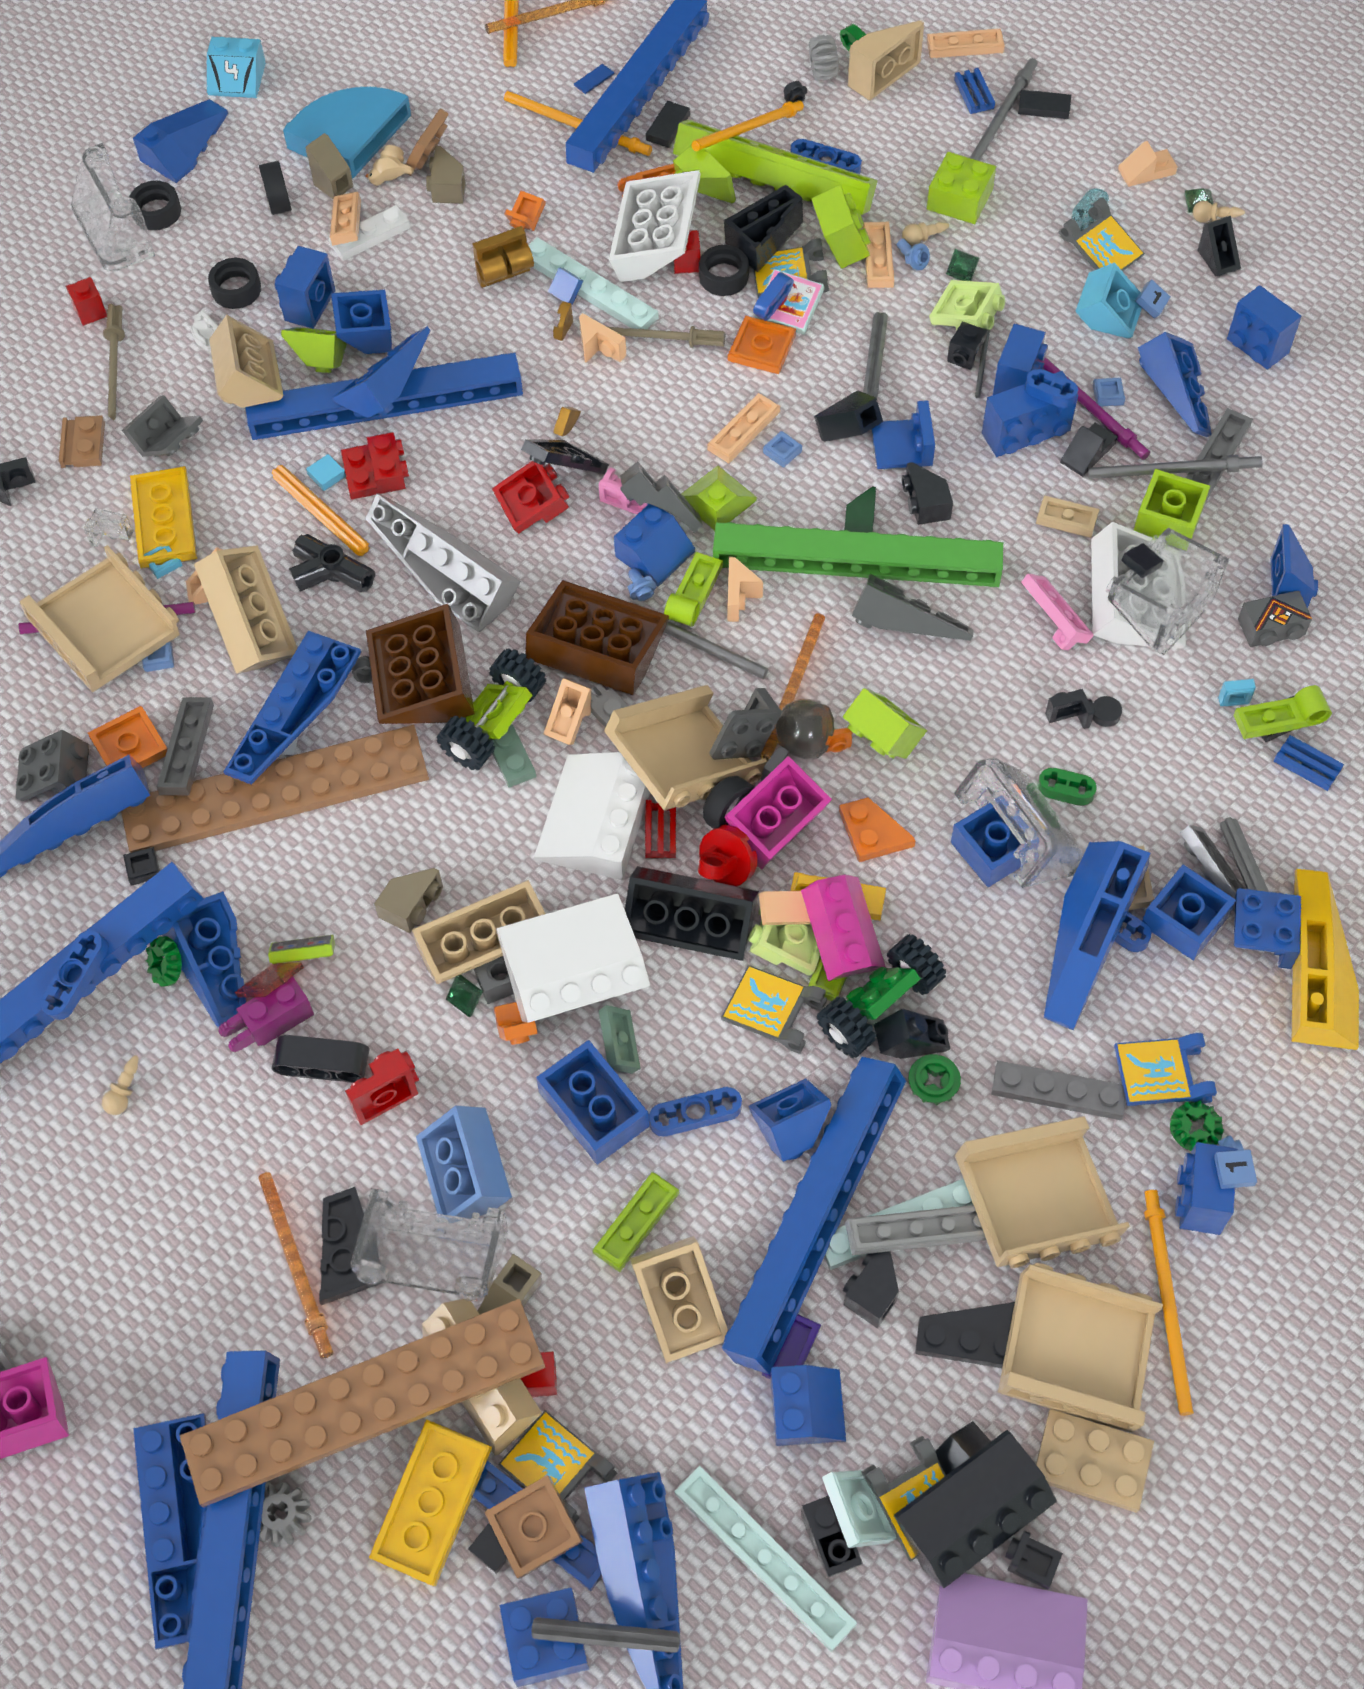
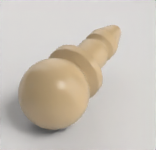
(1204, 211)
(915, 233)
(116, 1099)

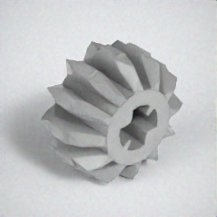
(823, 57)
(292, 1505)

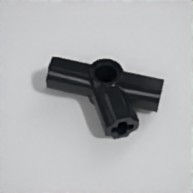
(328, 563)

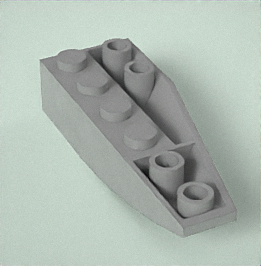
(444, 564)

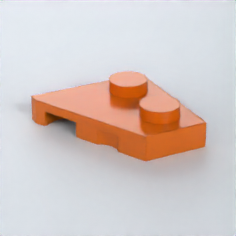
(873, 830)

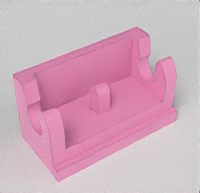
(611, 493)

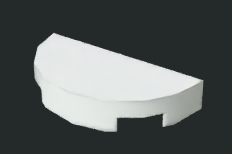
(203, 329)

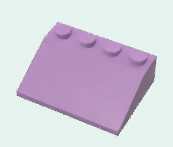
(1006, 1637)

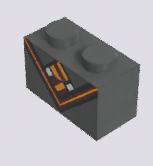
(1274, 619)

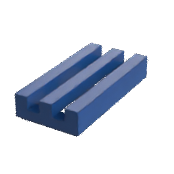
(985, 92)
(1311, 759)

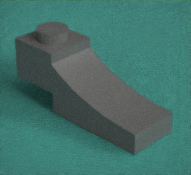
(642, 488)

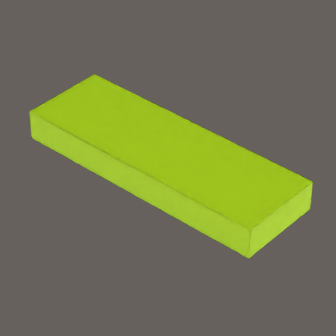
(636, 1221)

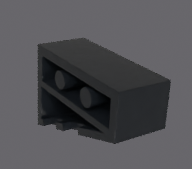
(765, 225)

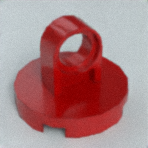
(726, 856)

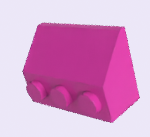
(778, 810)
(842, 926)
(30, 1408)

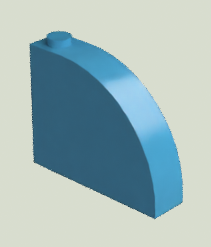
(354, 119)

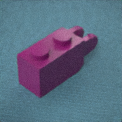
(267, 1016)

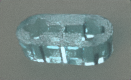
(1085, 204)

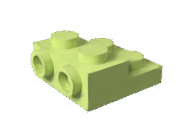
(968, 302)
(787, 944)

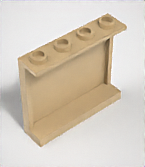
(103, 621)
(670, 747)
(1038, 1193)
(1079, 1347)

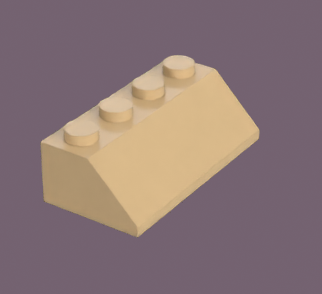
(244, 365)
(246, 608)
(470, 935)
(500, 1412)

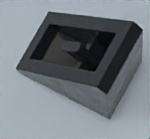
(1219, 246)
(961, 1446)

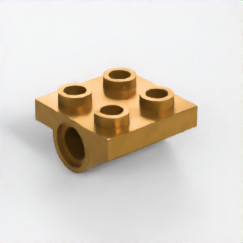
(502, 256)

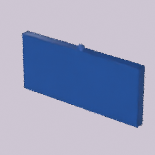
(594, 78)

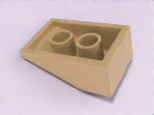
(884, 58)
(680, 1298)

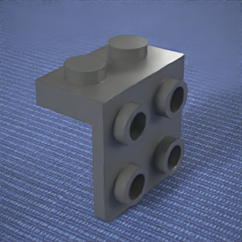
(160, 429)
(747, 729)
(50, 764)

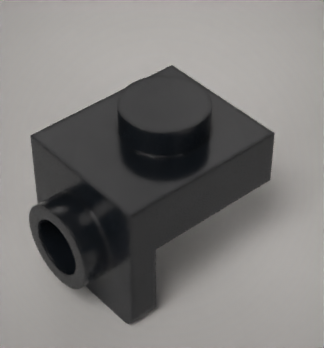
(966, 345)
(1070, 704)
(1033, 1560)

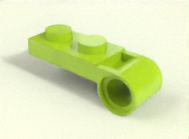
(693, 590)
(1303, 710)

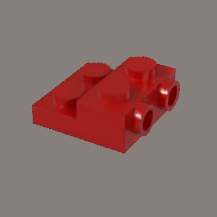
(375, 466)
(531, 496)
(388, 1087)

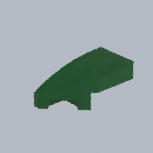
(860, 512)

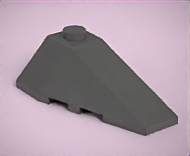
(888, 609)

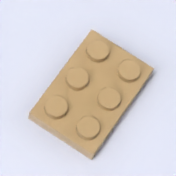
(1094, 1460)

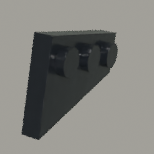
(563, 454)
(340, 1229)
(967, 1335)

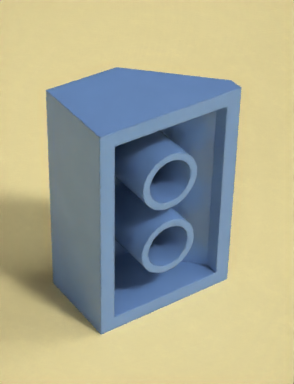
(463, 1163)

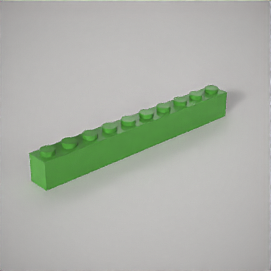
(860, 554)

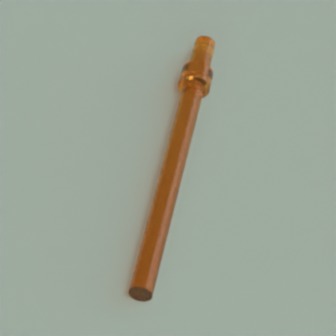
(540, 14)
(796, 677)
(315, 1321)

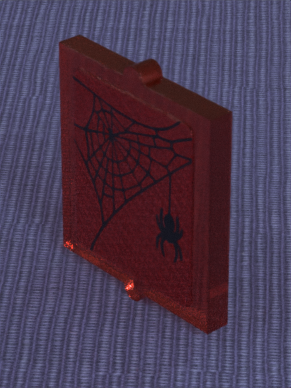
(269, 979)

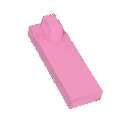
(1070, 626)

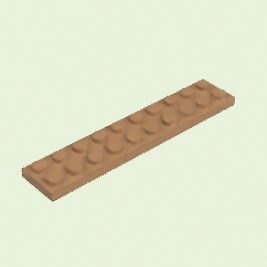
(282, 790)
(360, 1402)

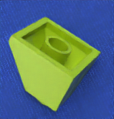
(714, 178)
(316, 347)
(718, 497)

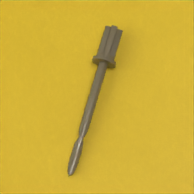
(113, 333)
(695, 336)

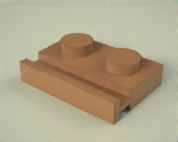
(82, 441)

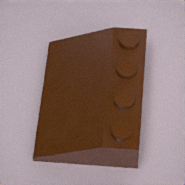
(595, 637)
(420, 669)

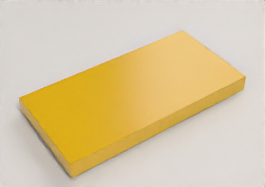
(163, 516)
(430, 1502)

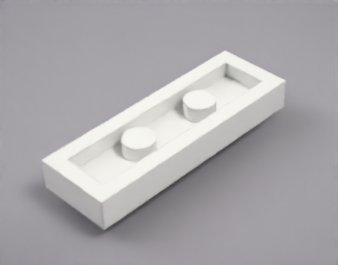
(374, 231)

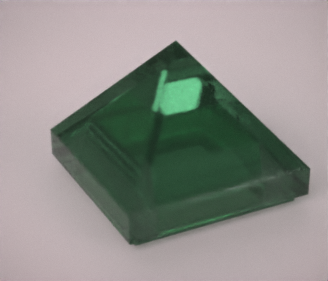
(1196, 195)
(962, 265)
(464, 995)

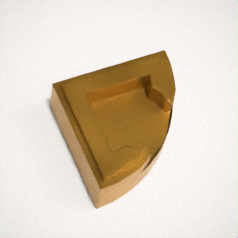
(565, 322)
(566, 420)

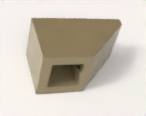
(328, 167)
(446, 179)
(407, 898)
(513, 1282)

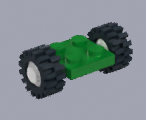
(847, 1020)

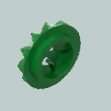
(167, 969)
(936, 1066)
(1181, 1125)

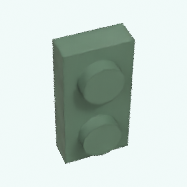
(512, 758)
(619, 1039)

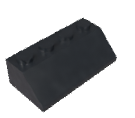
(690, 912)
(975, 1509)

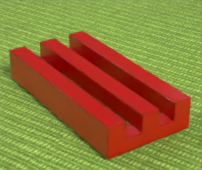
(660, 853)

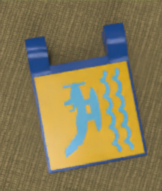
(1161, 1072)

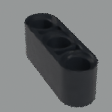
(320, 1058)

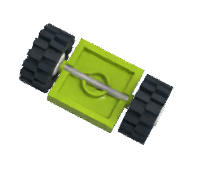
(494, 710)

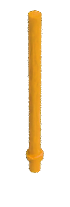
(787, 110)
(633, 144)
(1154, 1215)

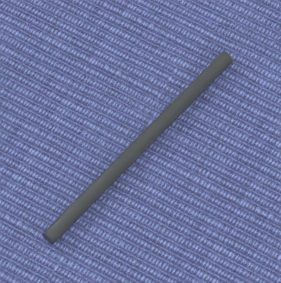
(981, 366)

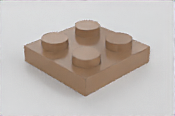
(428, 141)
(533, 1526)

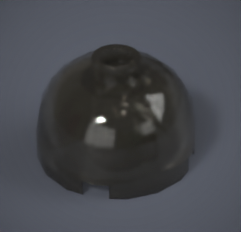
(805, 728)

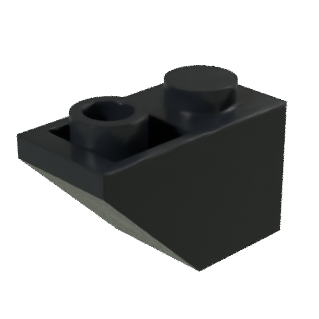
(849, 417)
(928, 495)
(911, 1035)
(874, 1290)
(828, 1537)

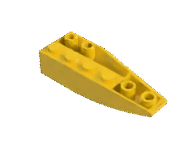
(1323, 974)

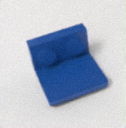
(905, 440)
(1268, 923)

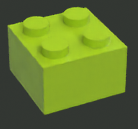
(961, 187)
(842, 226)
(1171, 504)
(883, 723)

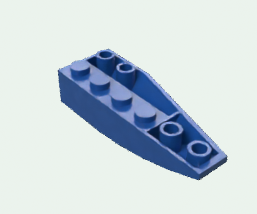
(296, 700)
(75, 811)
(1090, 923)
(170, 1525)
(639, 1566)

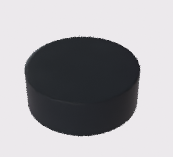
(1107, 711)

